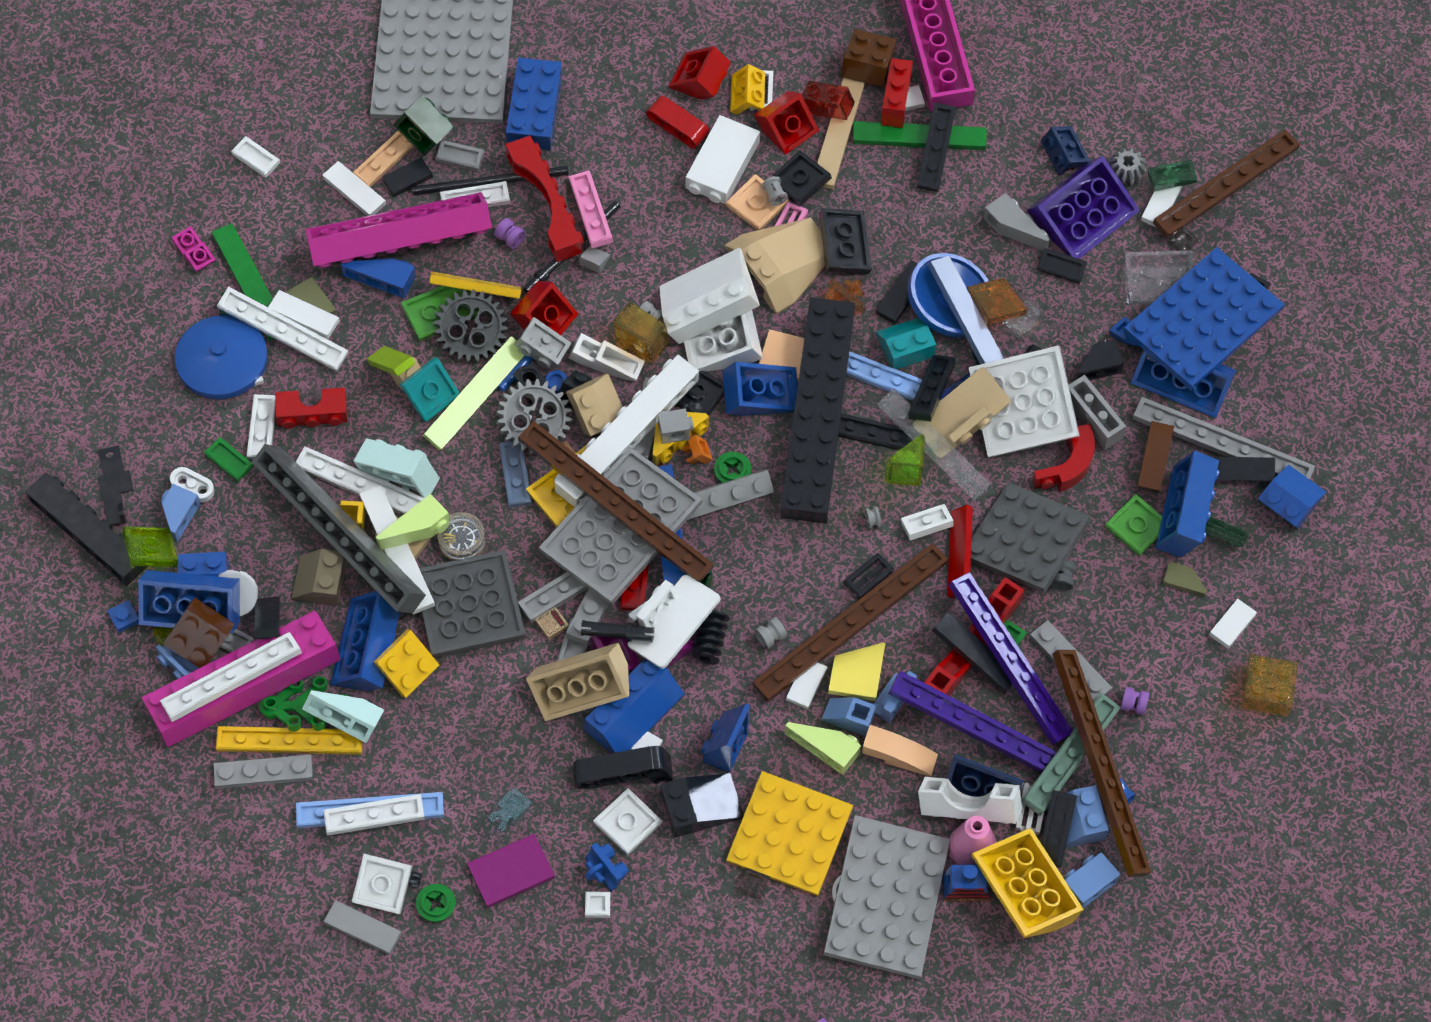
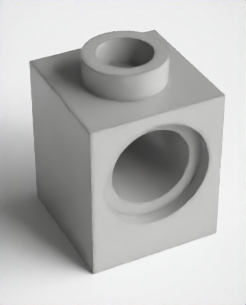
(675, 426)

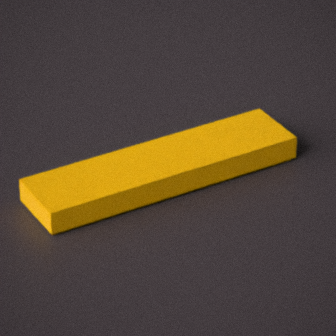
(475, 284)

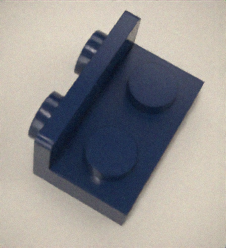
(1064, 149)

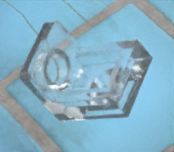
(1024, 324)

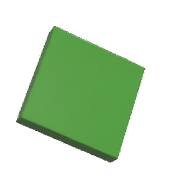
(1136, 525)

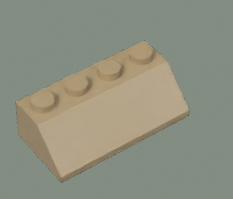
(580, 682)

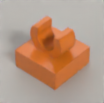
(699, 450)

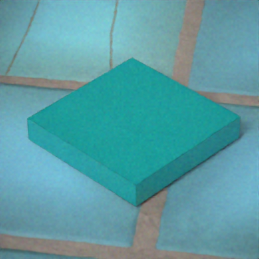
(429, 389)

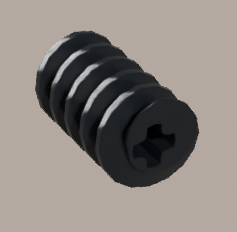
(708, 638)

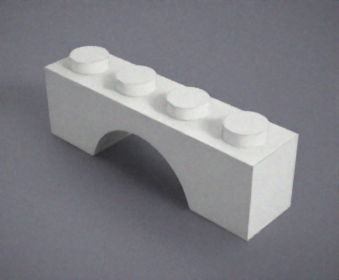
(941, 799)

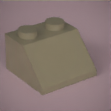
(320, 577)

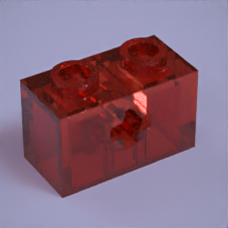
(828, 100)

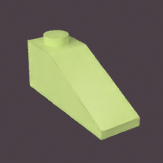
(417, 524)
(828, 745)

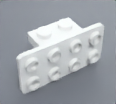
(675, 616)

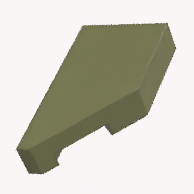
(1183, 579)

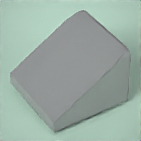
(594, 259)

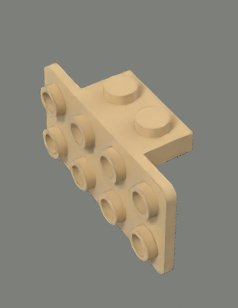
(969, 407)

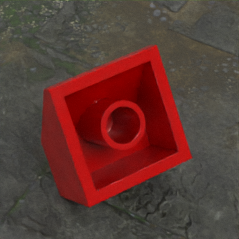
(700, 73)
(787, 121)
(546, 305)

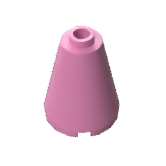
(969, 838)

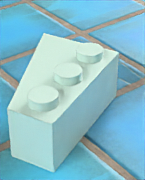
(397, 465)

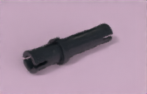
(617, 631)

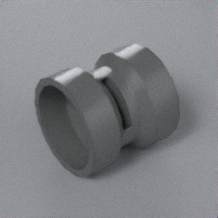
(1064, 578)

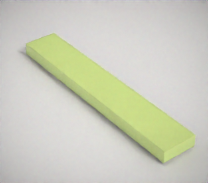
(474, 394)

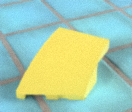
(857, 673)

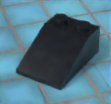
(700, 803)

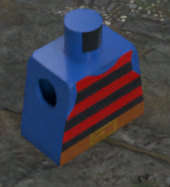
(965, 884)

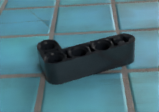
(622, 767)

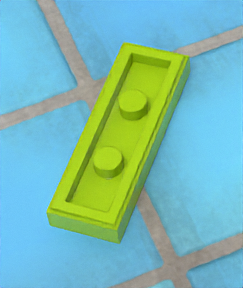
(391, 360)

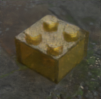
(640, 333)
(1269, 685)

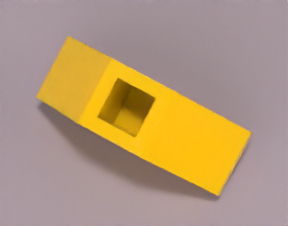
(664, 452)

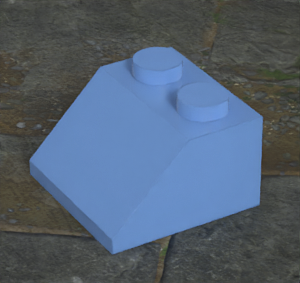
(1088, 819)

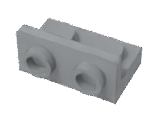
(542, 344)

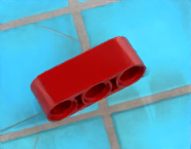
(677, 122)

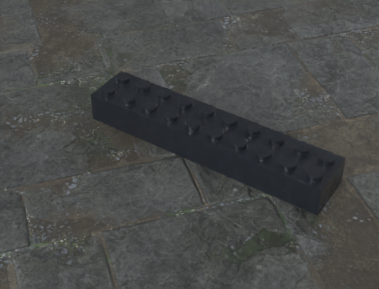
(818, 410)

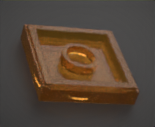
(996, 300)

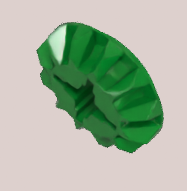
(731, 459)
(434, 892)

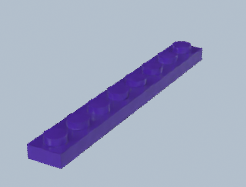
(1011, 658)
(971, 722)

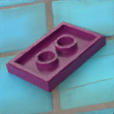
(510, 870)

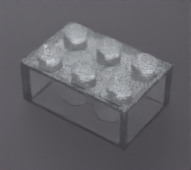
(1152, 273)

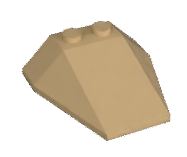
(783, 259)

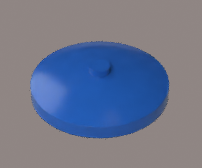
(928, 298)
(221, 357)

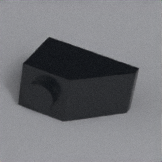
(1102, 361)

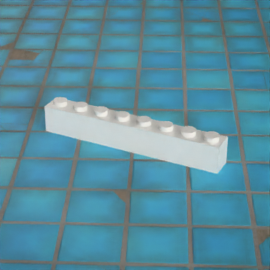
(633, 422)

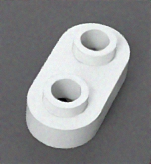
(194, 483)

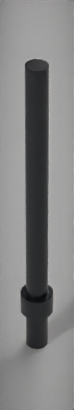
(543, 274)

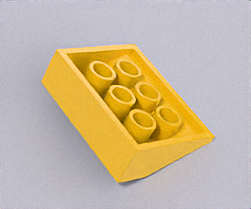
(1028, 884)

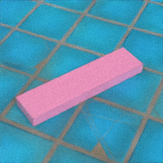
(590, 209)

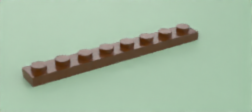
(1226, 184)

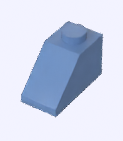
(179, 509)

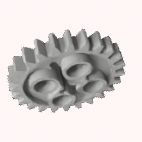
(515, 409)

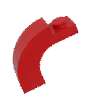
(1074, 468)

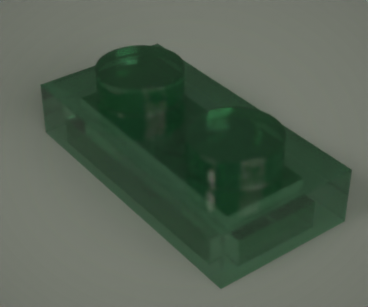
(1172, 175)
(1233, 535)

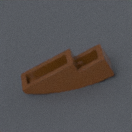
(1155, 456)

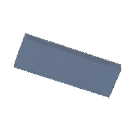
(515, 475)

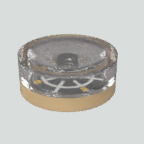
(463, 537)

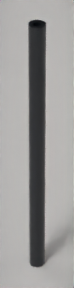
(452, 185)

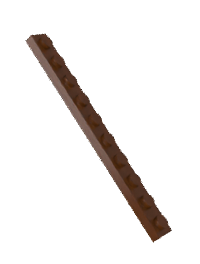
(615, 502)
(850, 622)
(1101, 763)

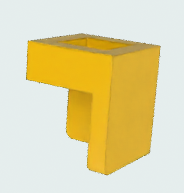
(355, 511)

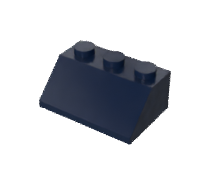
(977, 779)

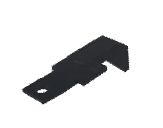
(114, 483)

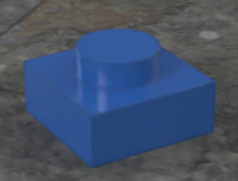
(123, 616)

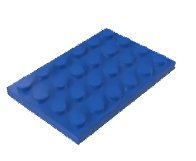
(1203, 318)

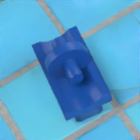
(602, 868)

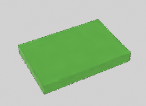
(422, 309)

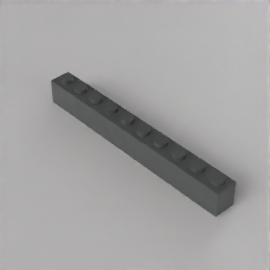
(339, 529)

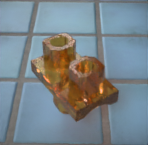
(837, 291)

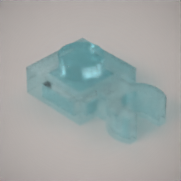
(512, 807)

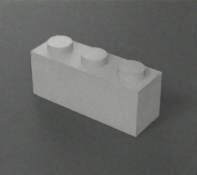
(1094, 410)

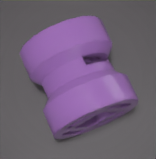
(509, 233)
(1129, 700)

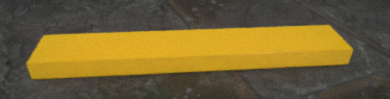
(286, 741)

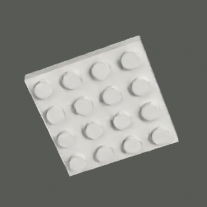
(1039, 405)

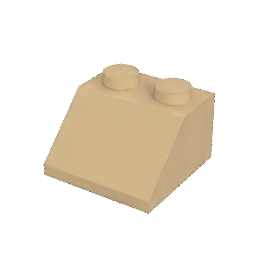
(595, 404)

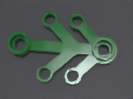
(281, 705)

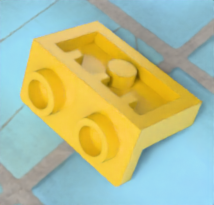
(747, 89)

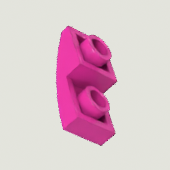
(193, 249)

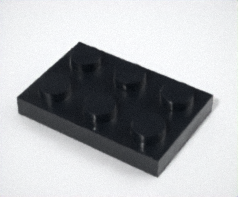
(845, 241)

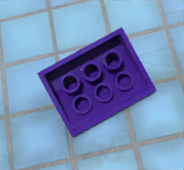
(1084, 208)

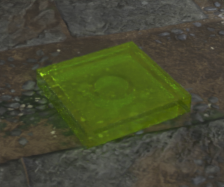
(150, 546)

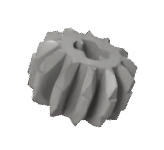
(1128, 165)

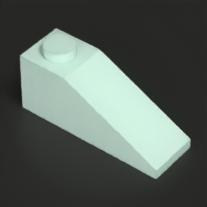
(345, 712)

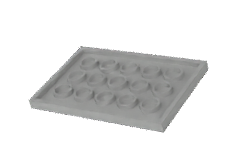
(602, 549)
(886, 897)

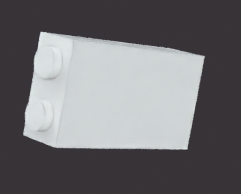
(722, 160)

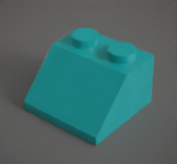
(906, 343)

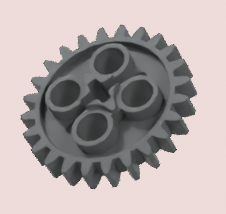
(450, 320)

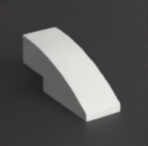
(606, 358)

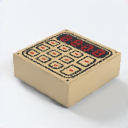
(552, 623)

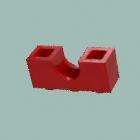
(896, 93)
(330, 409)

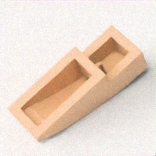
(899, 751)

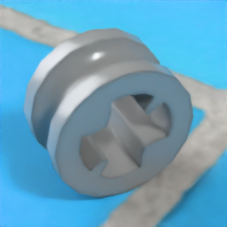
(872, 517)

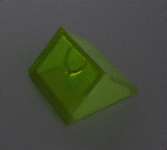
(907, 464)

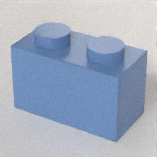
(1092, 879)

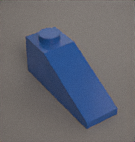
(384, 274)

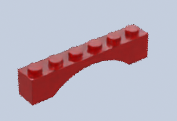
(527, 163)
(954, 668)

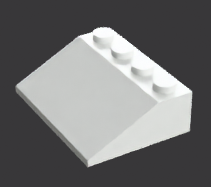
(707, 296)
(725, 344)

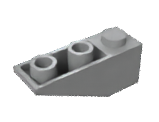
(1010, 221)

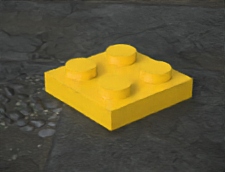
(406, 663)

